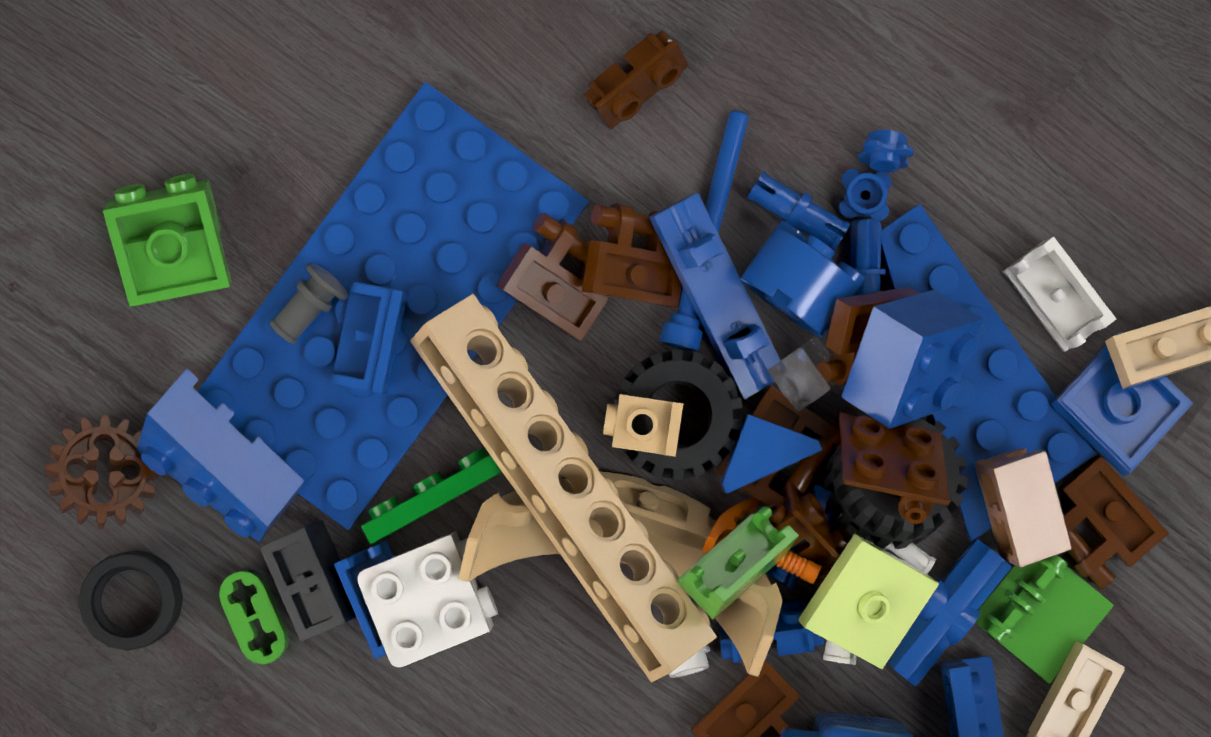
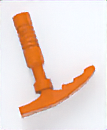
(726, 523)

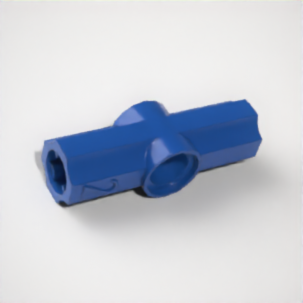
(949, 610)

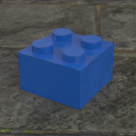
(912, 358)

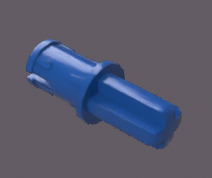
(866, 254)

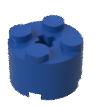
(800, 278)

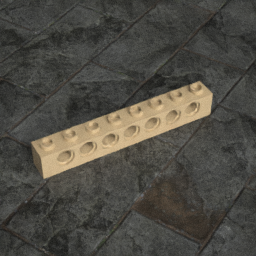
(563, 515)

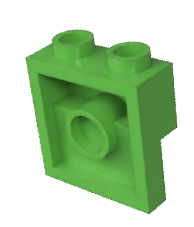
(167, 240)

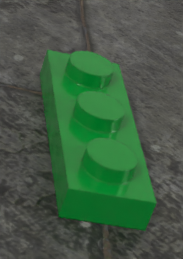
(430, 495)

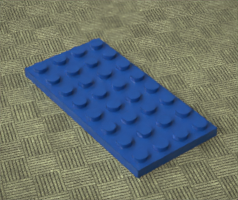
(424, 216)

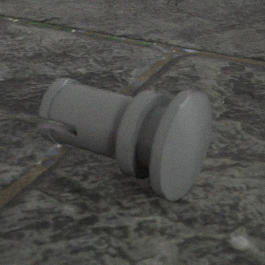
(308, 303)

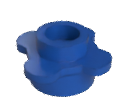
(886, 151)
(875, 184)

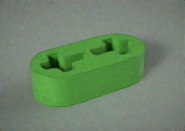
(242, 621)

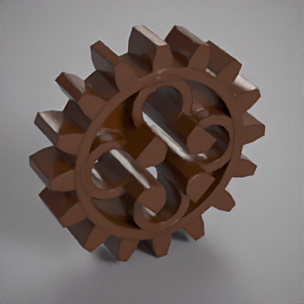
(80, 491)

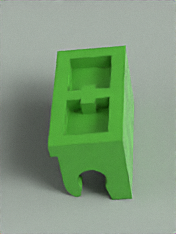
(737, 562)

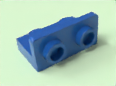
(971, 697)

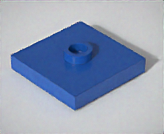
(1119, 420)

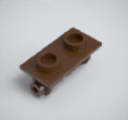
(655, 66)
(810, 522)

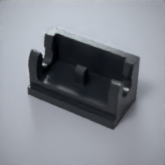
(308, 580)

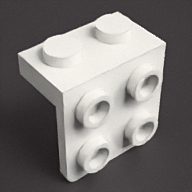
(422, 602)

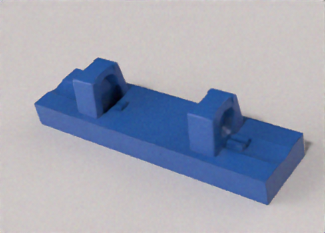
(716, 293)

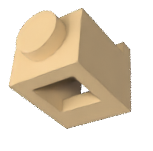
(665, 428)

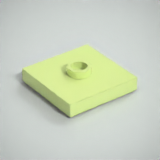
(868, 601)

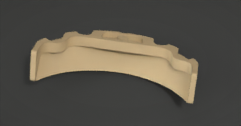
(675, 529)

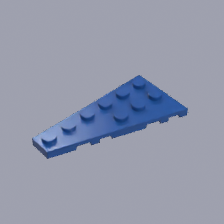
(1001, 393)

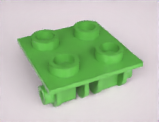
(1042, 613)

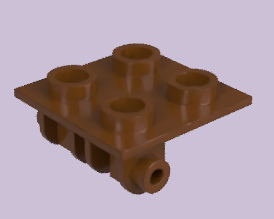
(895, 462)

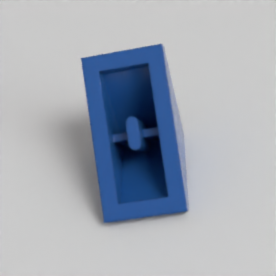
(763, 450)

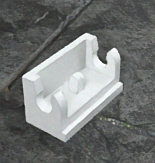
(1058, 294)

